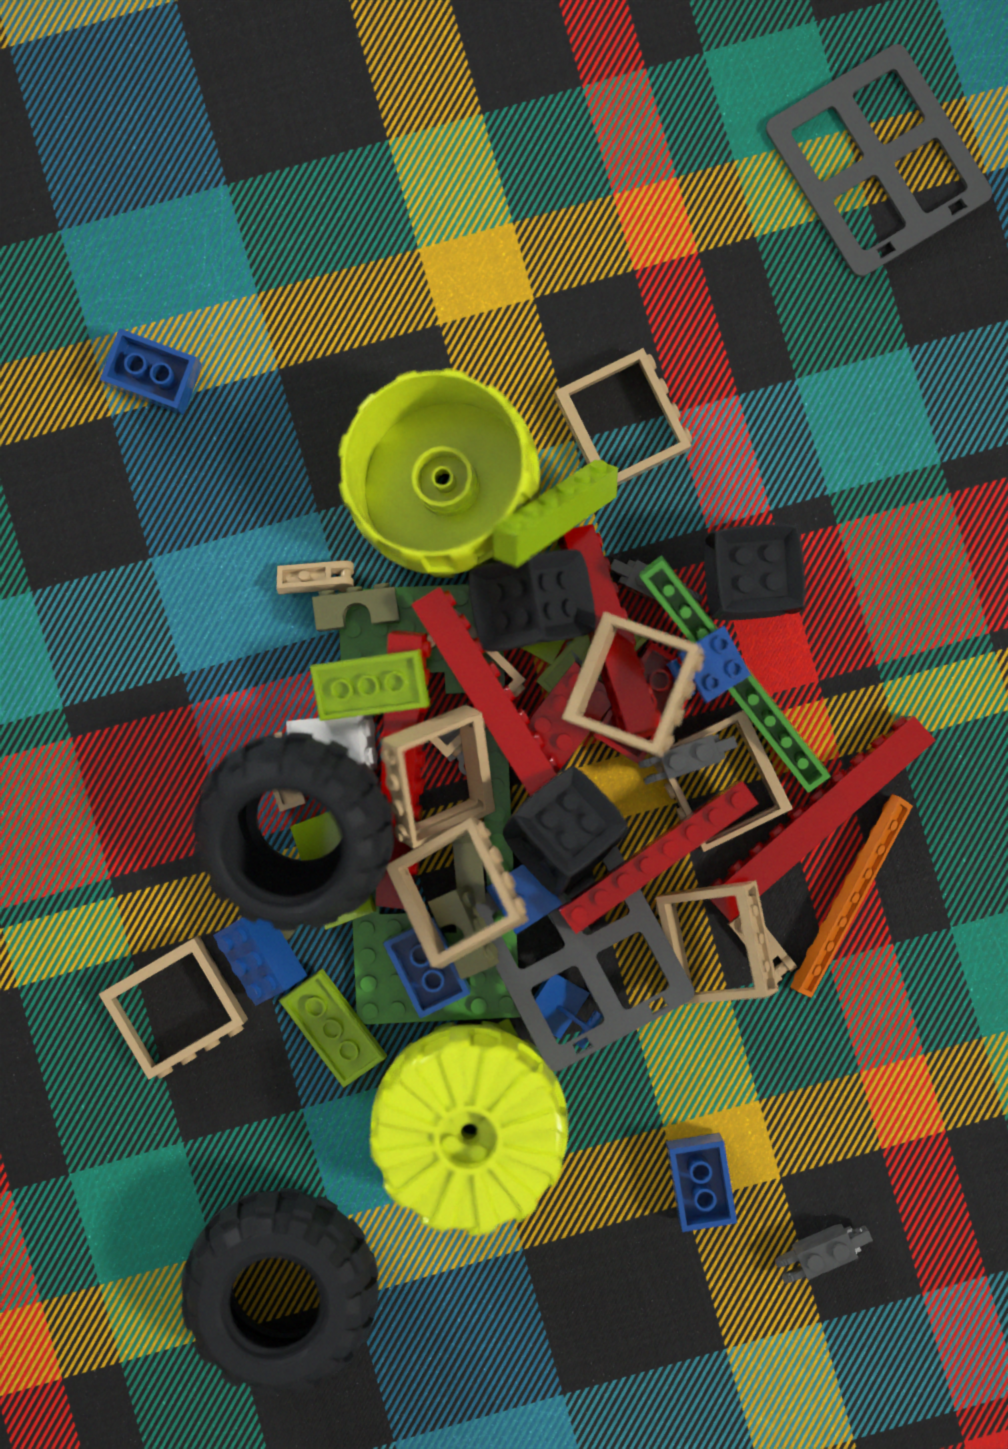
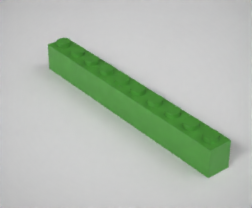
(748, 692)

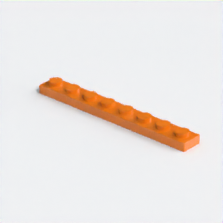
(851, 895)

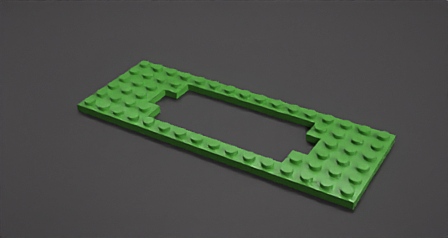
(379, 989)

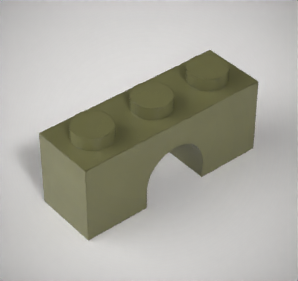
(331, 608)
(460, 909)

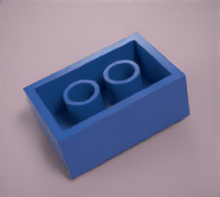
(151, 371)
(260, 958)
(426, 986)
(701, 1182)

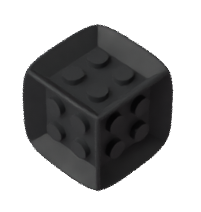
(754, 571)
(532, 603)
(564, 830)

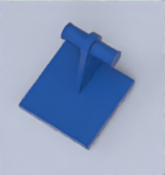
(721, 666)
(536, 897)
(560, 1002)

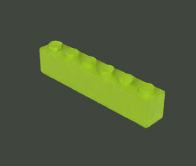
(554, 512)

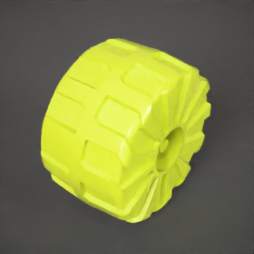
(412, 437)
(477, 1079)

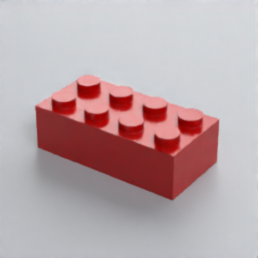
(662, 684)
(556, 733)

